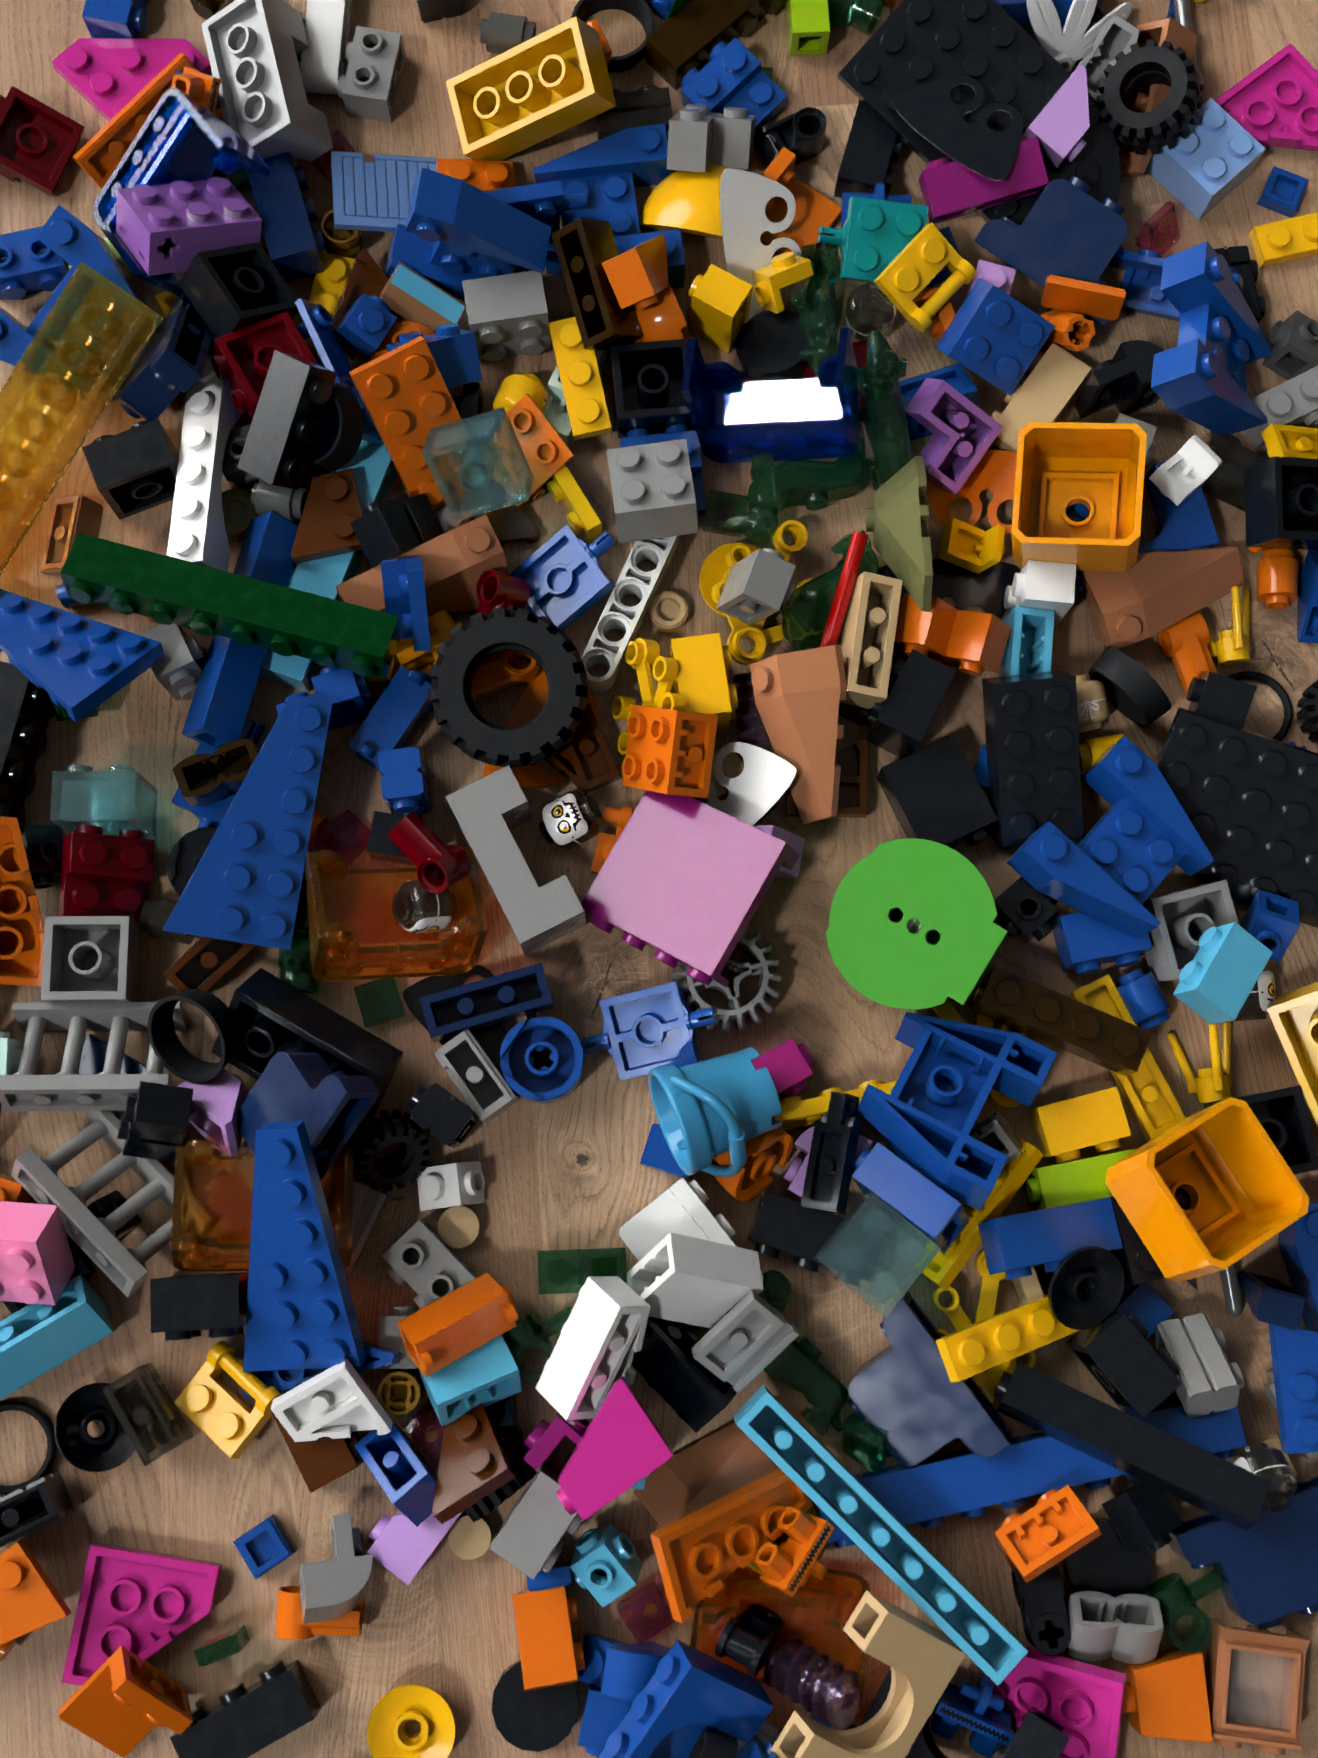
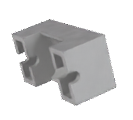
(261, 84)
(486, 816)

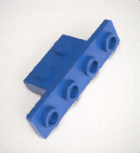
(1143, 283)

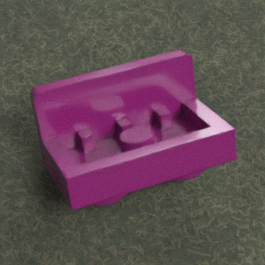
(547, 1435)

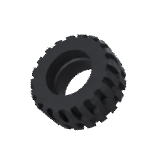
(469, 648)

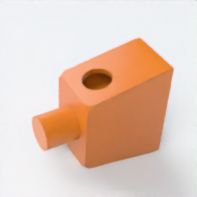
(1169, 1697)

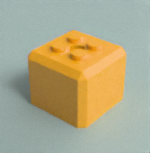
(1086, 466)
(1235, 1187)

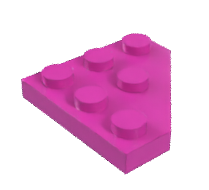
(117, 69)
(1278, 102)
(135, 1603)
(1073, 1694)

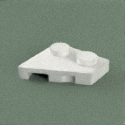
(331, 1406)

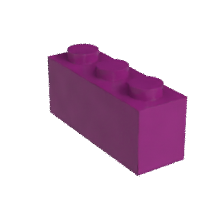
(957, 191)

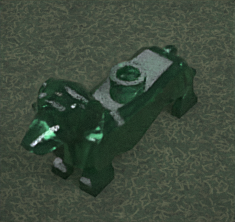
(821, 303)
(884, 408)
(796, 484)
(810, 604)
(799, 1365)

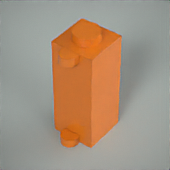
(458, 1323)

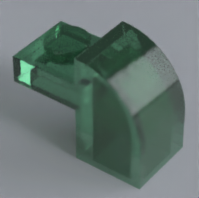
(568, 1269)

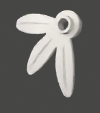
(1073, 41)

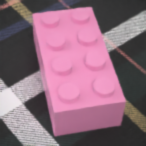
(33, 1253)

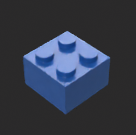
(995, 336)

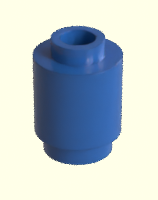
(1143, 999)

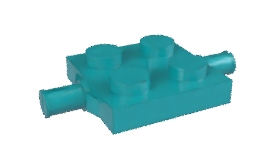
(873, 235)

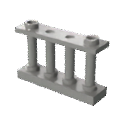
(67, 1088)
(95, 1235)

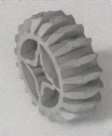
(745, 971)

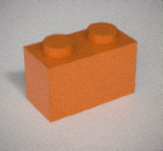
(546, 1638)

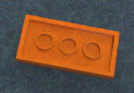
(405, 402)

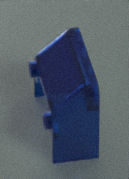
(174, 144)
(774, 416)

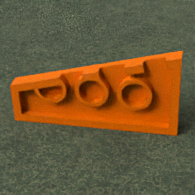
(721, 1537)
(26, 1594)

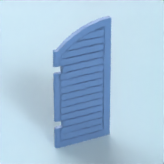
(371, 193)

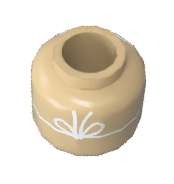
(1091, 703)

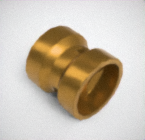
(340, 241)
(406, 1386)

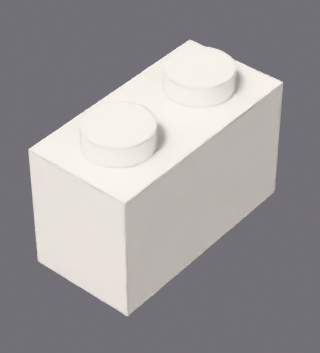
(1043, 587)

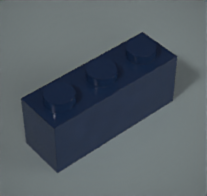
(287, 217)
(486, 1002)

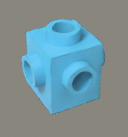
(605, 1563)

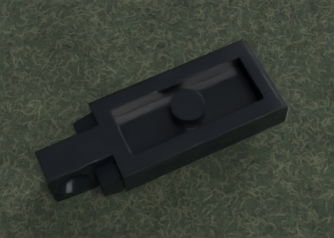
(832, 1155)

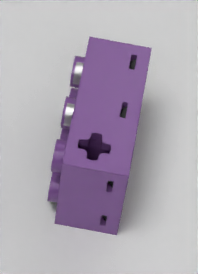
(178, 219)

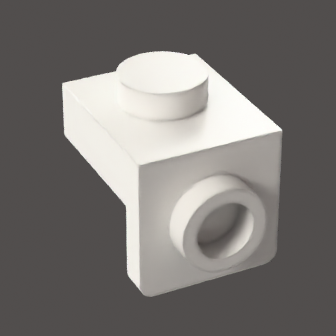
(1186, 470)
(450, 1185)

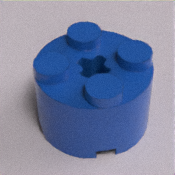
(539, 1036)

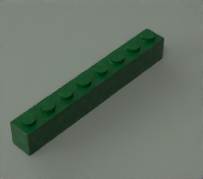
(231, 606)

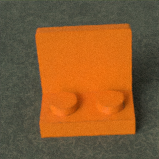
(811, 206)
(669, 751)
(1046, 1533)
(126, 1703)

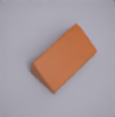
(1083, 297)

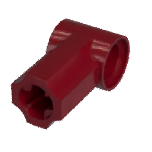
(501, 590)
(436, 863)

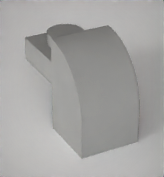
(339, 1584)

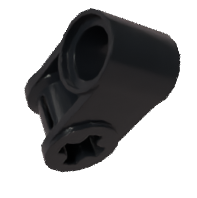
(789, 134)
(1040, 1602)
(750, 1637)

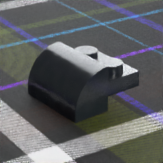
(1121, 381)

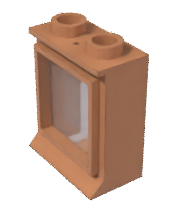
(1255, 1686)

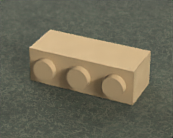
(1043, 395)
(869, 638)

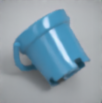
(713, 1109)

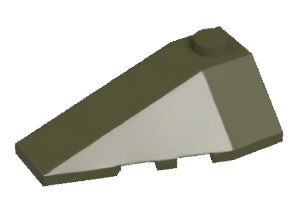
(901, 530)

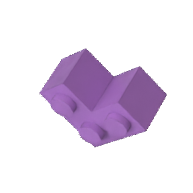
(959, 433)

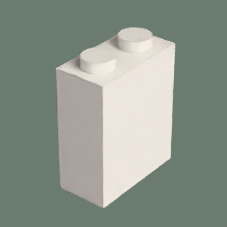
(695, 1279)

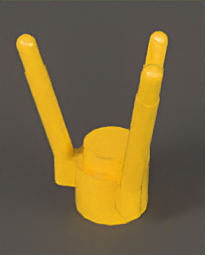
(1234, 644)
(1215, 1081)

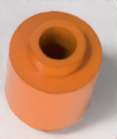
(1277, 578)

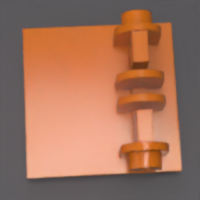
(540, 443)

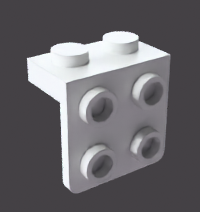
(679, 1212)

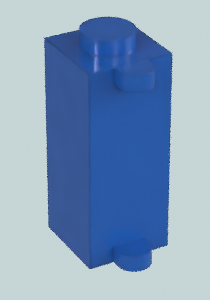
(393, 716)

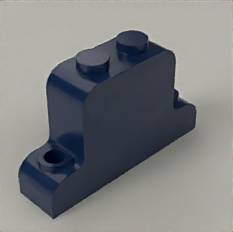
(1061, 236)
(167, 363)
(306, 1089)
(912, 1398)
(1267, 1567)

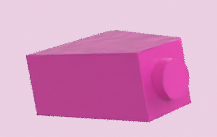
(612, 1454)

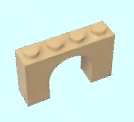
(921, 1668)

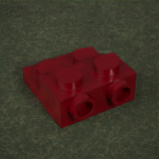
(35, 141)
(247, 354)
(105, 872)

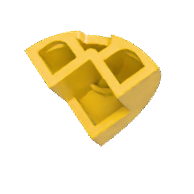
(686, 203)

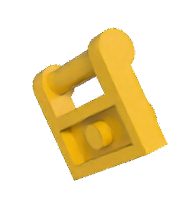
(916, 268)
(218, 1409)

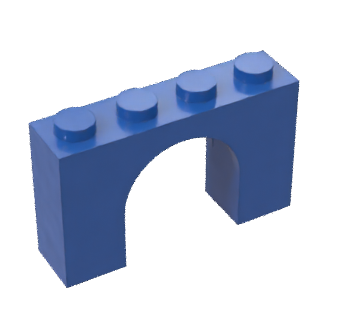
(1176, 526)
(685, 1692)

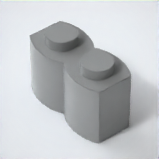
(1112, 39)
(1116, 1627)

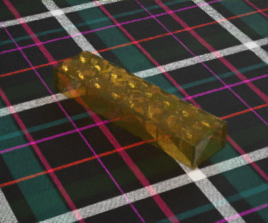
(62, 392)

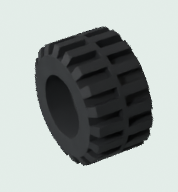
(1138, 70)

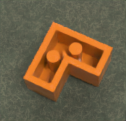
(952, 636)

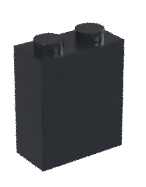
(938, 795)

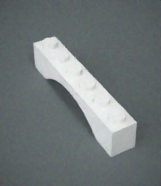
(197, 511)

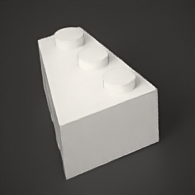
(594, 1347)

